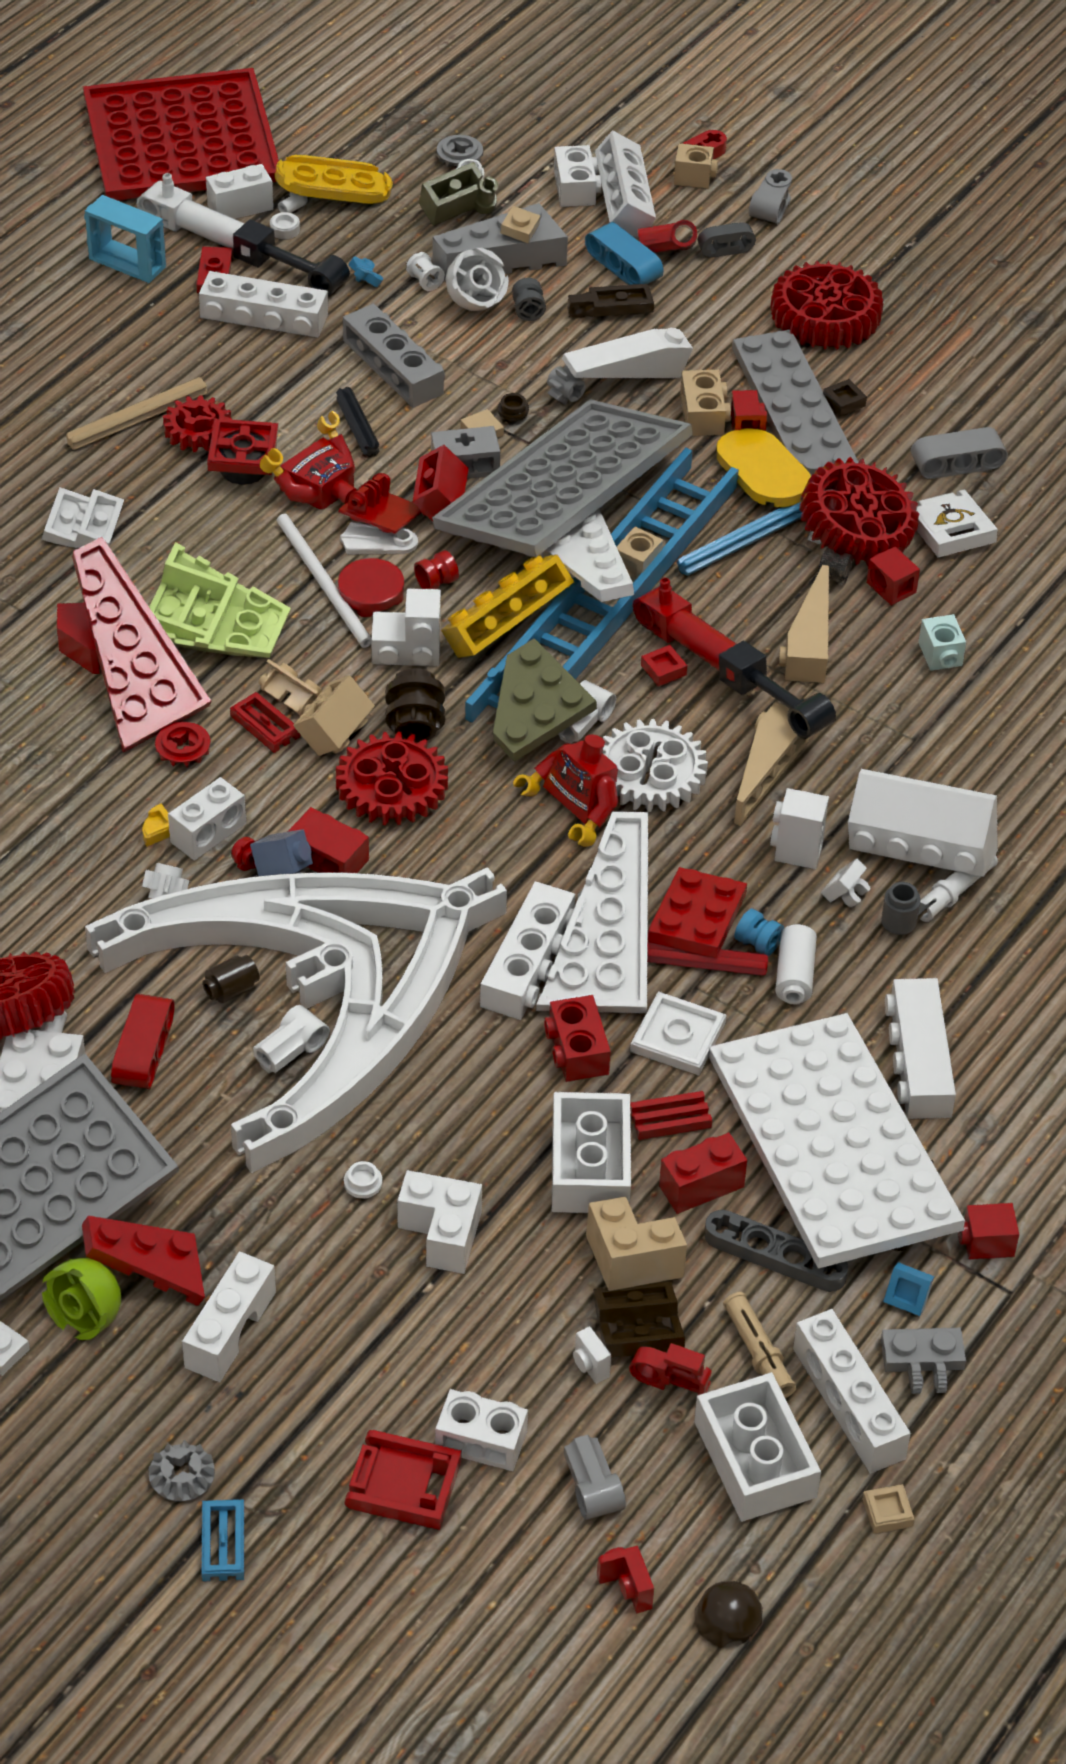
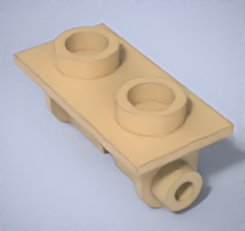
(284, 680)

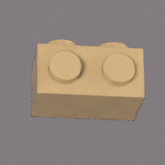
(334, 716)

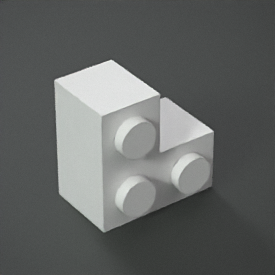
(411, 635)
(446, 1212)

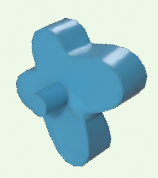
(364, 271)

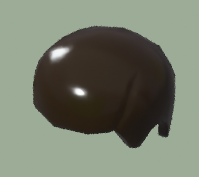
(728, 1613)

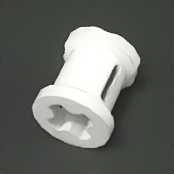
(427, 268)

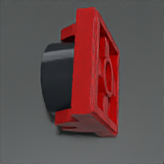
(239, 447)

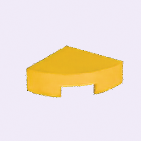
(156, 825)

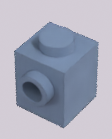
(282, 853)

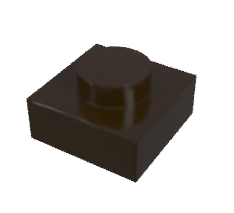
(845, 397)

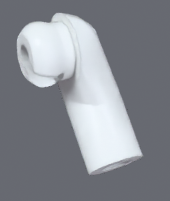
(292, 203)

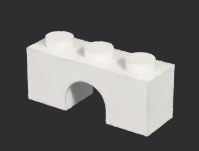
(215, 1334)

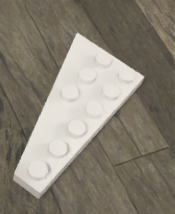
(594, 559)
(607, 931)

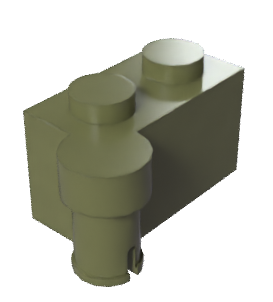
(458, 193)

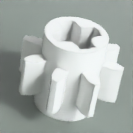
(164, 880)

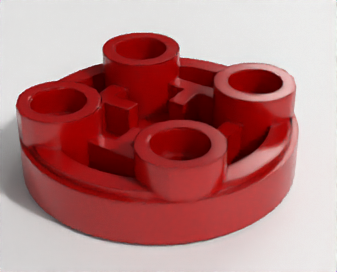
(371, 585)

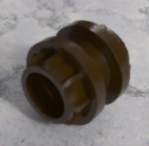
(415, 704)

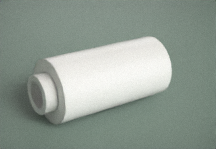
(796, 964)

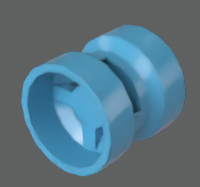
(758, 932)

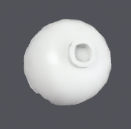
(476, 279)

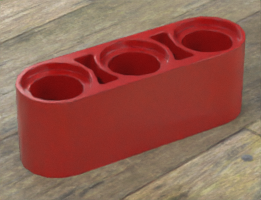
(142, 1041)

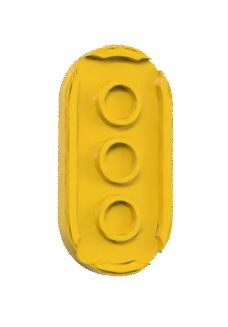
(333, 179)
(764, 466)

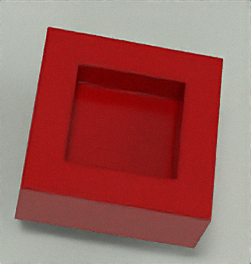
(664, 665)

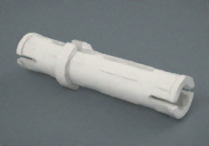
(946, 892)

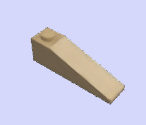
(807, 640)
(770, 755)

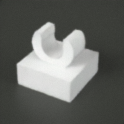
(845, 883)

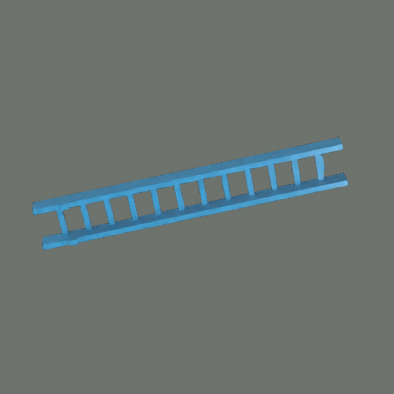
(615, 616)

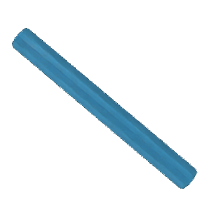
(739, 539)

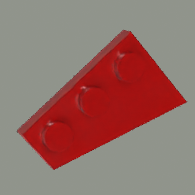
(153, 1252)

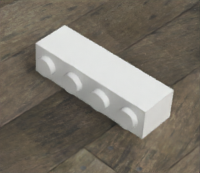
(921, 1048)

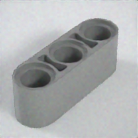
(959, 453)

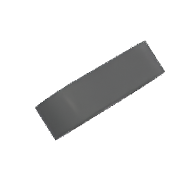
(726, 239)

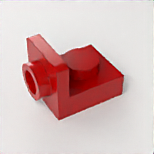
(632, 1574)

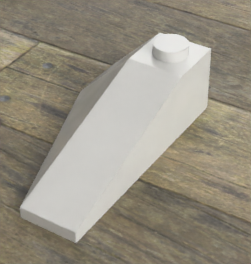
(640, 355)

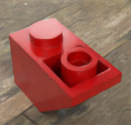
(76, 637)

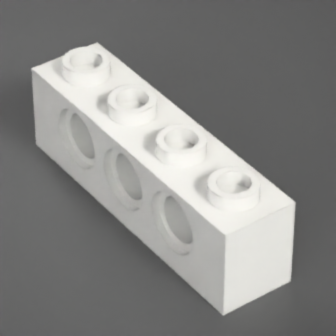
(625, 183)
(527, 951)
(851, 1391)

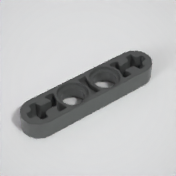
(771, 1256)

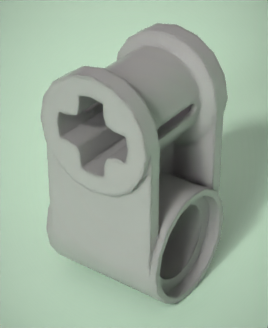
(772, 196)

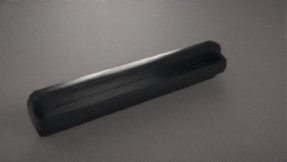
(357, 421)

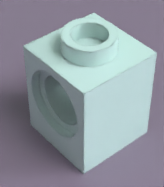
(942, 642)

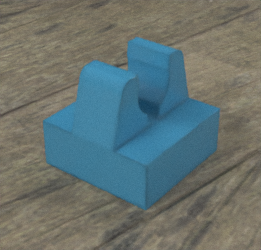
(908, 1289)

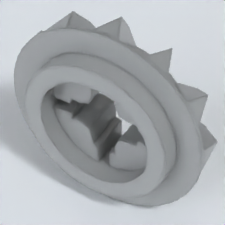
(466, 148)
(185, 1485)

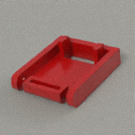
(398, 1477)

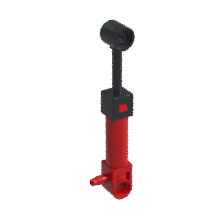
(739, 664)

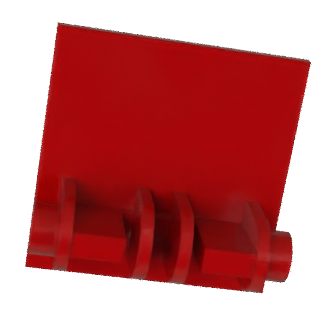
(378, 507)

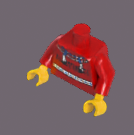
(318, 472)
(581, 781)

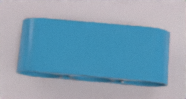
(623, 255)

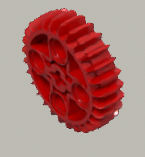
(827, 304)
(858, 509)
(32, 991)

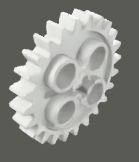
(673, 774)

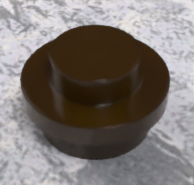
(513, 407)

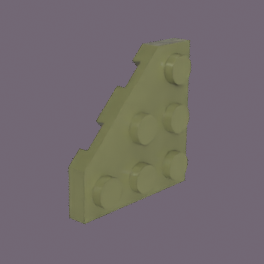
(536, 700)

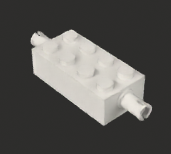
(35, 1057)

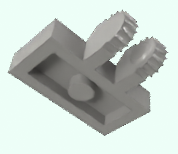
(923, 1351)

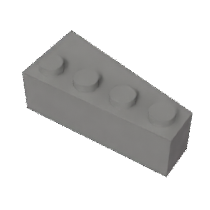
(545, 246)

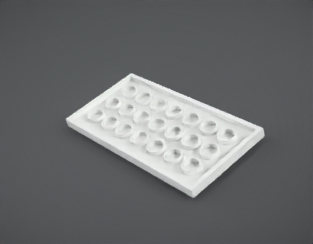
(835, 1140)

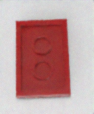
(697, 912)

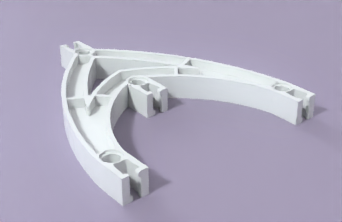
(318, 923)

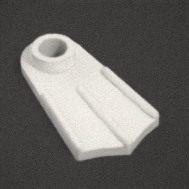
(368, 539)

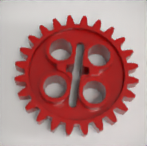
(391, 778)

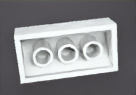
(923, 822)

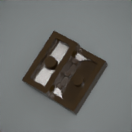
(638, 1318)

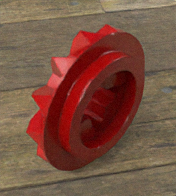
(177, 734)

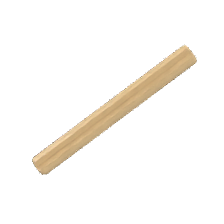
(134, 414)

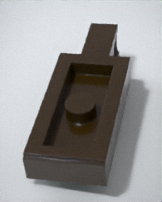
(611, 301)

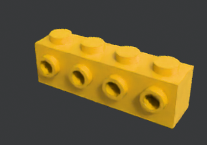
(506, 606)

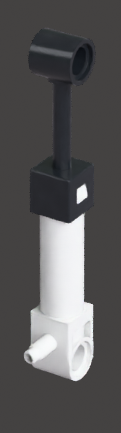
(249, 240)

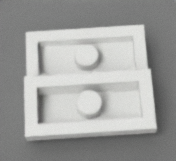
(82, 519)

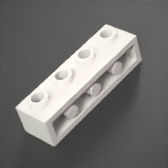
(263, 304)

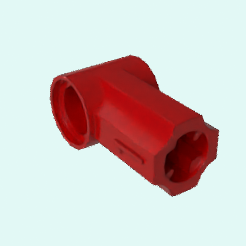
(663, 238)

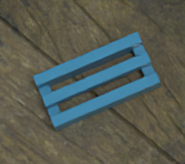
(224, 1569)

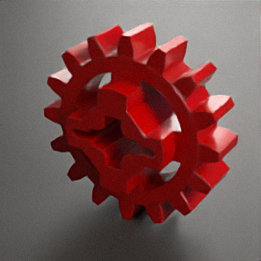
(193, 422)

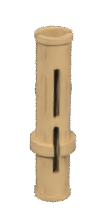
(765, 1356)

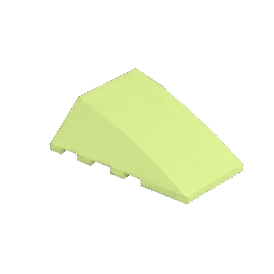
(214, 611)

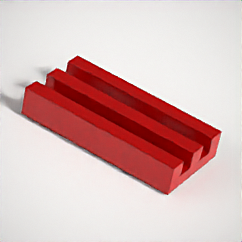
(260, 725)
(669, 1110)

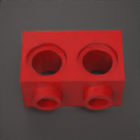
(578, 1038)

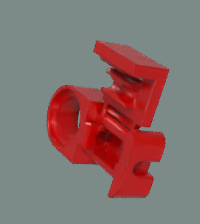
(676, 1367)

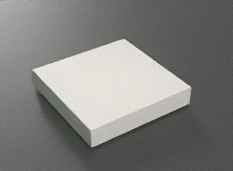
(678, 1033)

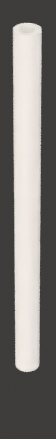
(324, 580)

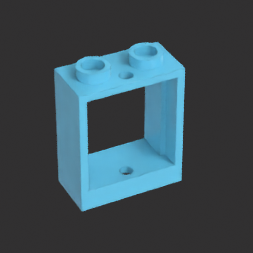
(140, 263)

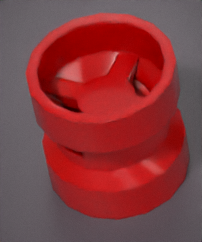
(436, 571)

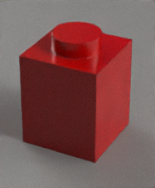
(990, 1231)

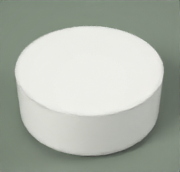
(285, 225)

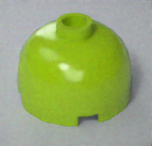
(83, 1296)

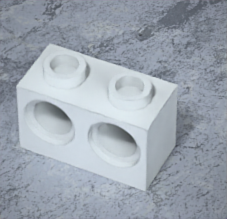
(576, 175)
(207, 818)
(479, 1436)

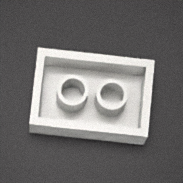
(590, 1149)
(757, 1446)

